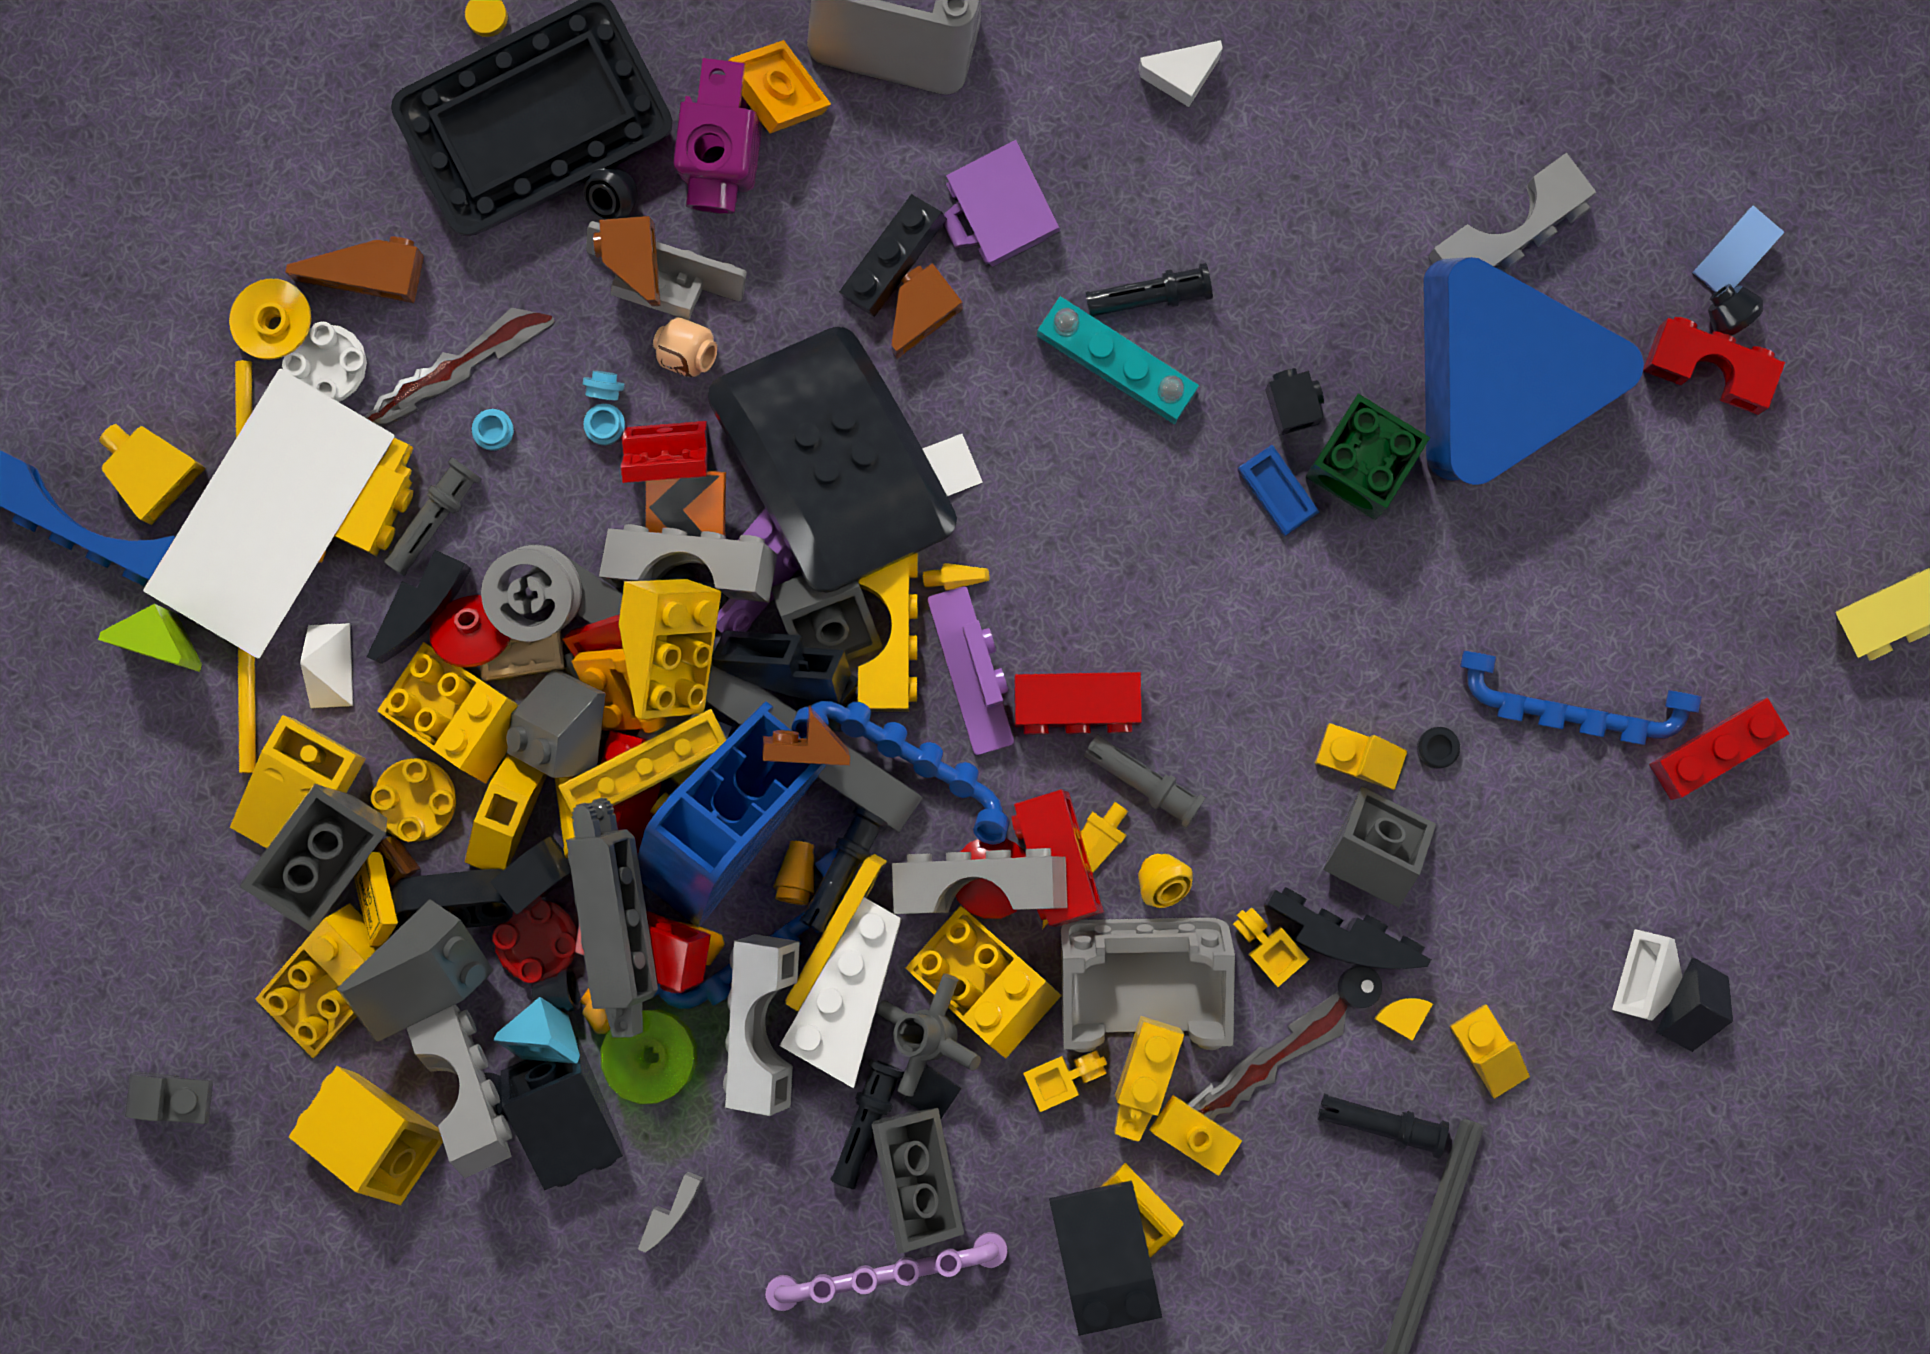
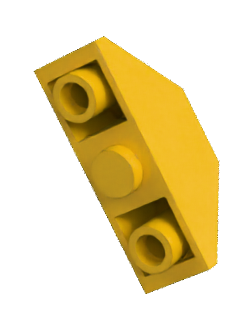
(504, 814)

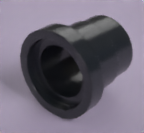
(559, 991)

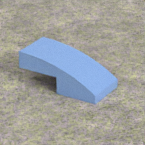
(1738, 250)

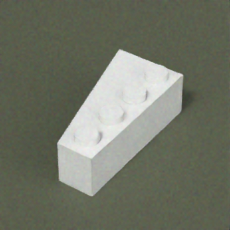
(842, 1004)

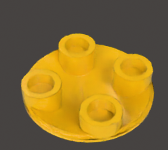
(415, 799)

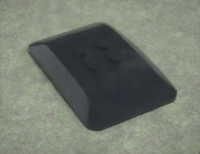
(531, 115)
(832, 458)

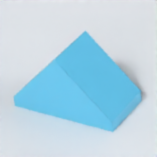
(540, 1034)

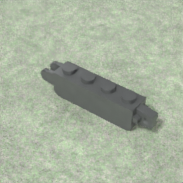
(611, 916)

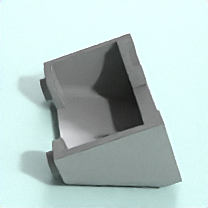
(897, 40)
(1147, 968)

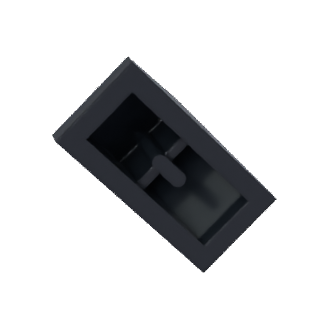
(1698, 1007)

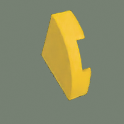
(1404, 1016)

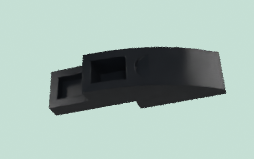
(1360, 944)

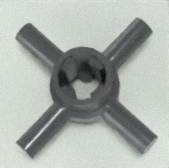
(927, 1035)

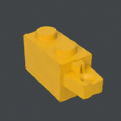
(376, 507)
(1146, 1075)

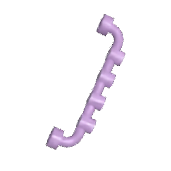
(785, 1292)

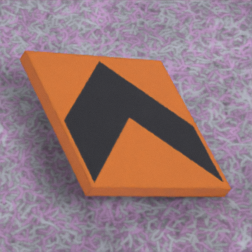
(687, 504)

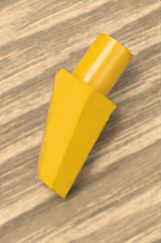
(955, 576)

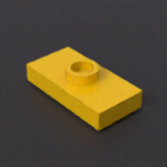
(1195, 1135)

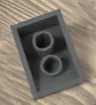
(416, 973)

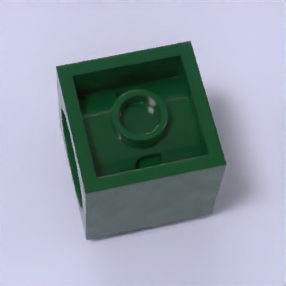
(1367, 457)

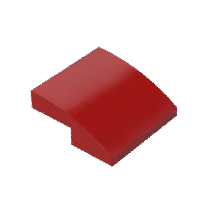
(665, 451)

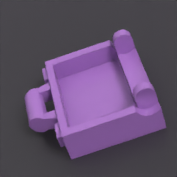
(1000, 204)

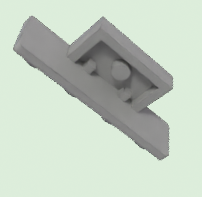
(681, 278)

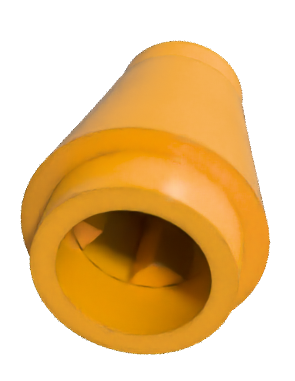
(796, 874)

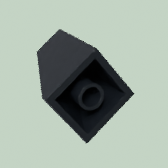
(560, 1118)

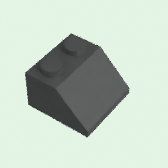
(827, 619)
(558, 726)
(1380, 847)

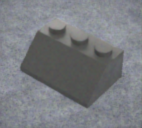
(315, 855)
(917, 1179)

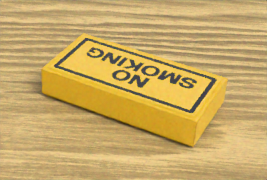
(375, 900)

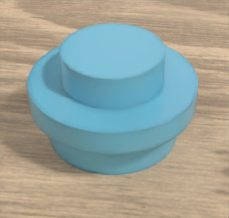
(603, 385)
(604, 424)
(492, 429)

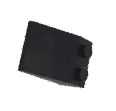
(1105, 1258)

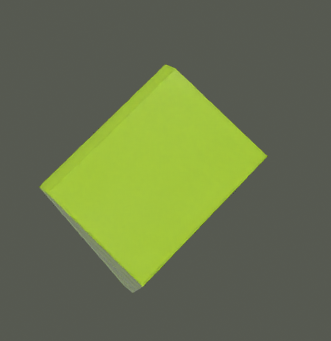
(155, 634)

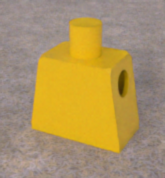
(147, 470)

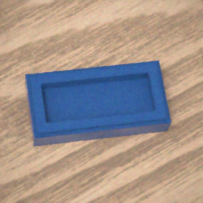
(1278, 490)

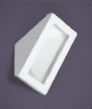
(328, 665)
(1648, 976)

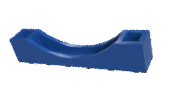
(26, 496)

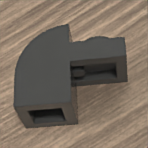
(168, 1098)

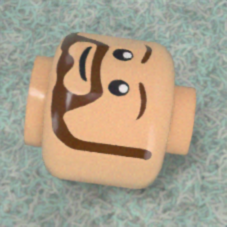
(685, 347)

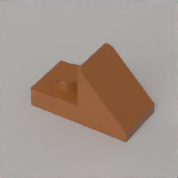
(818, 748)

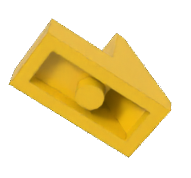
(1361, 756)
(1490, 1051)

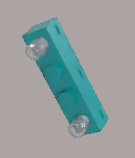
(1117, 360)

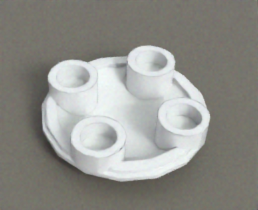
(329, 361)

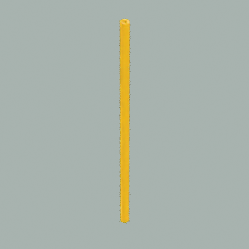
(246, 661)

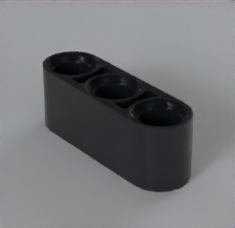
(463, 894)

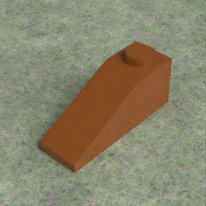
(367, 268)

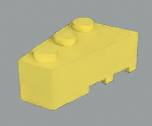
(1888, 616)

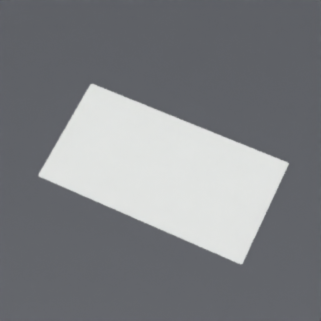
(269, 513)

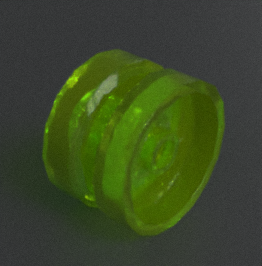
(645, 1082)

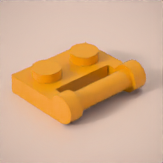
(609, 673)

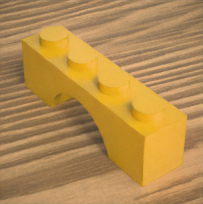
(885, 680)

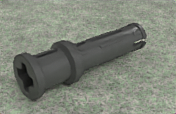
(443, 499)
(1161, 790)

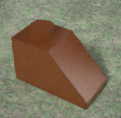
(631, 254)
(922, 307)

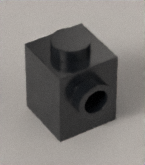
(1294, 401)

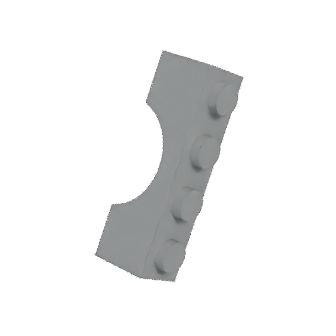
(1553, 194)
(739, 567)
(931, 886)
(756, 1074)
(472, 1130)

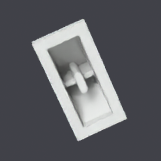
(1182, 70)

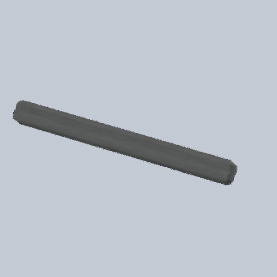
(1434, 1238)

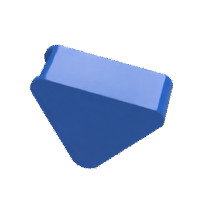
(1509, 369)
(721, 819)

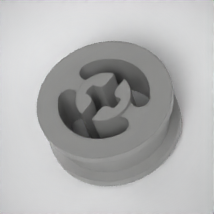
(505, 600)

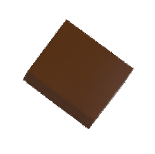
(396, 860)

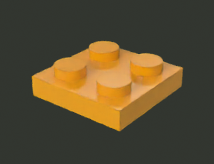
(780, 87)

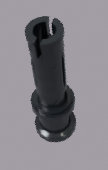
(1170, 289)
(851, 852)
(872, 1103)
(1404, 1129)

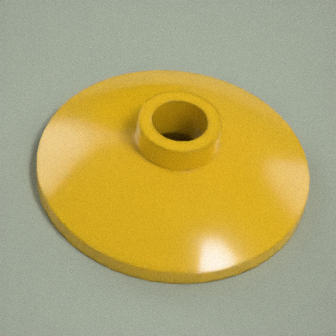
(255, 309)

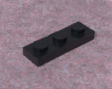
(893, 255)

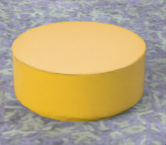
(486, 17)

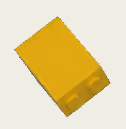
(366, 1137)

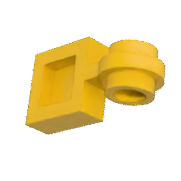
(1276, 954)
(1054, 1082)

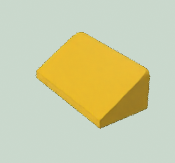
(1157, 1219)

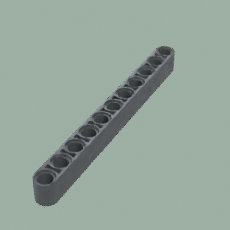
(739, 699)

